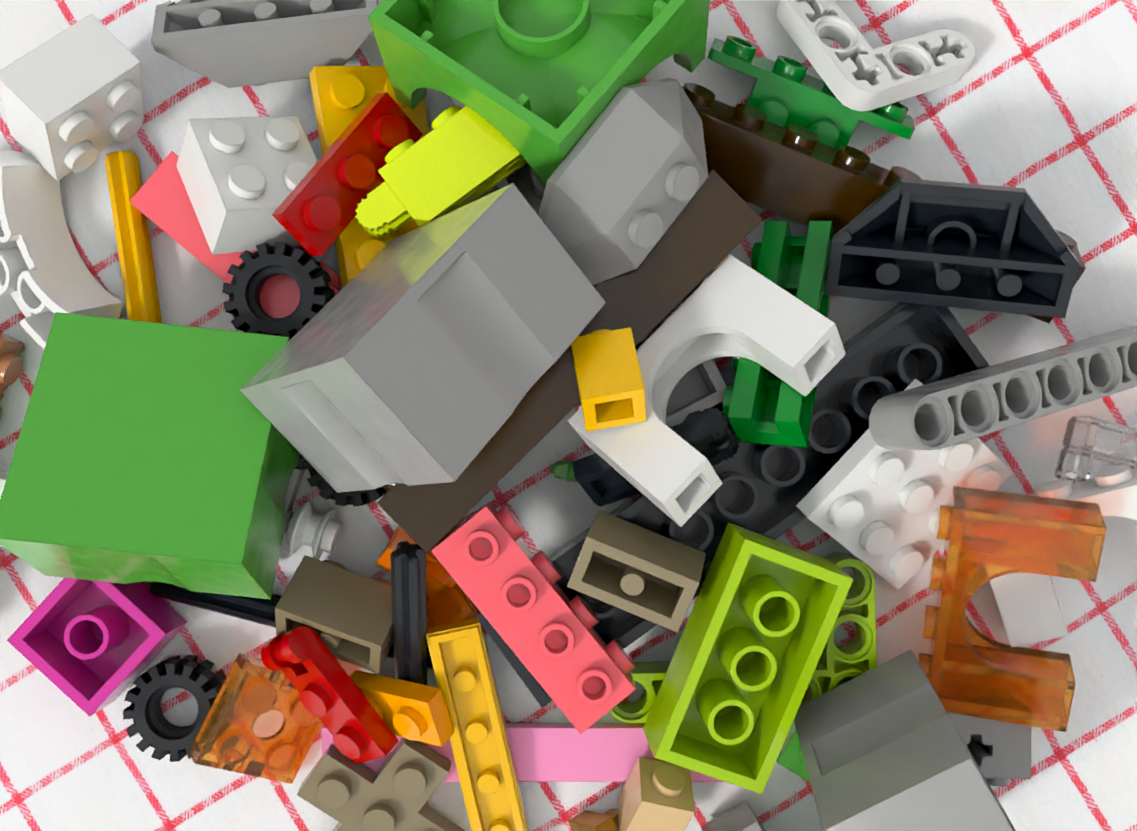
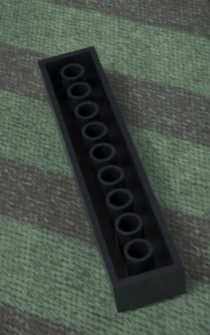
(770, 480)

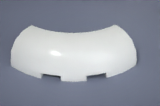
(38, 253)

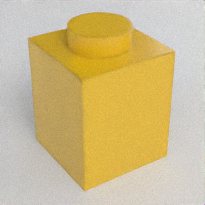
(609, 379)

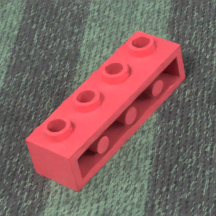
(536, 617)

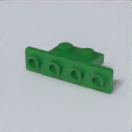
(799, 99)

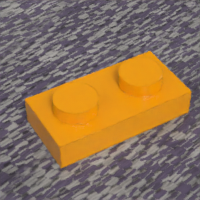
(407, 707)

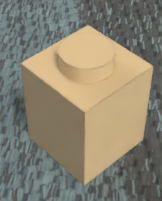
(656, 797)

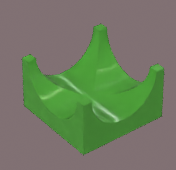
(534, 64)

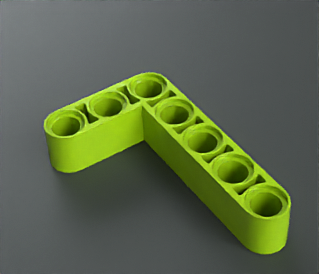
(834, 664)

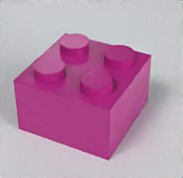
(96, 637)

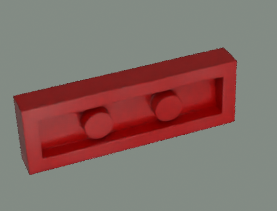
(344, 175)

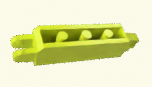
(439, 172)

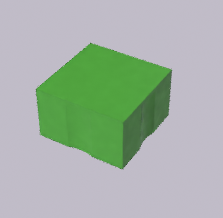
(149, 459)

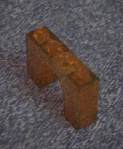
(993, 537)

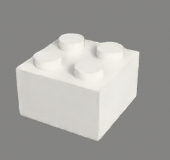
(73, 97)
(240, 175)

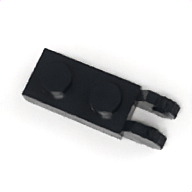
(703, 430)

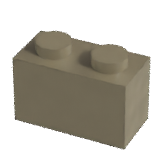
(638, 571)
(342, 608)

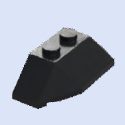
(954, 250)

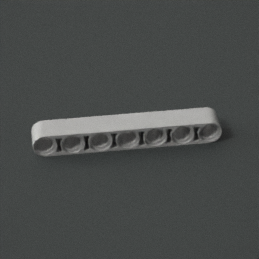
(1006, 393)

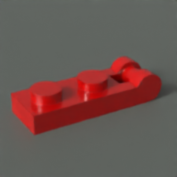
(329, 694)

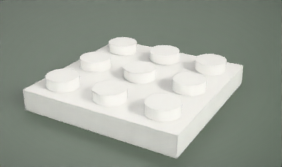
(889, 499)

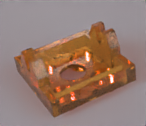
(228, 734)

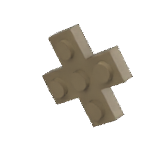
(381, 799)

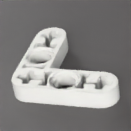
(867, 76)

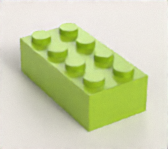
(745, 658)

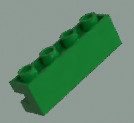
(760, 403)

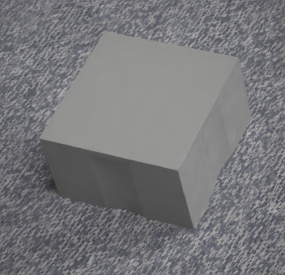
(428, 347)
(892, 757)

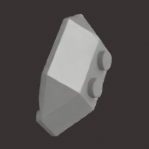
(260, 39)
(627, 179)

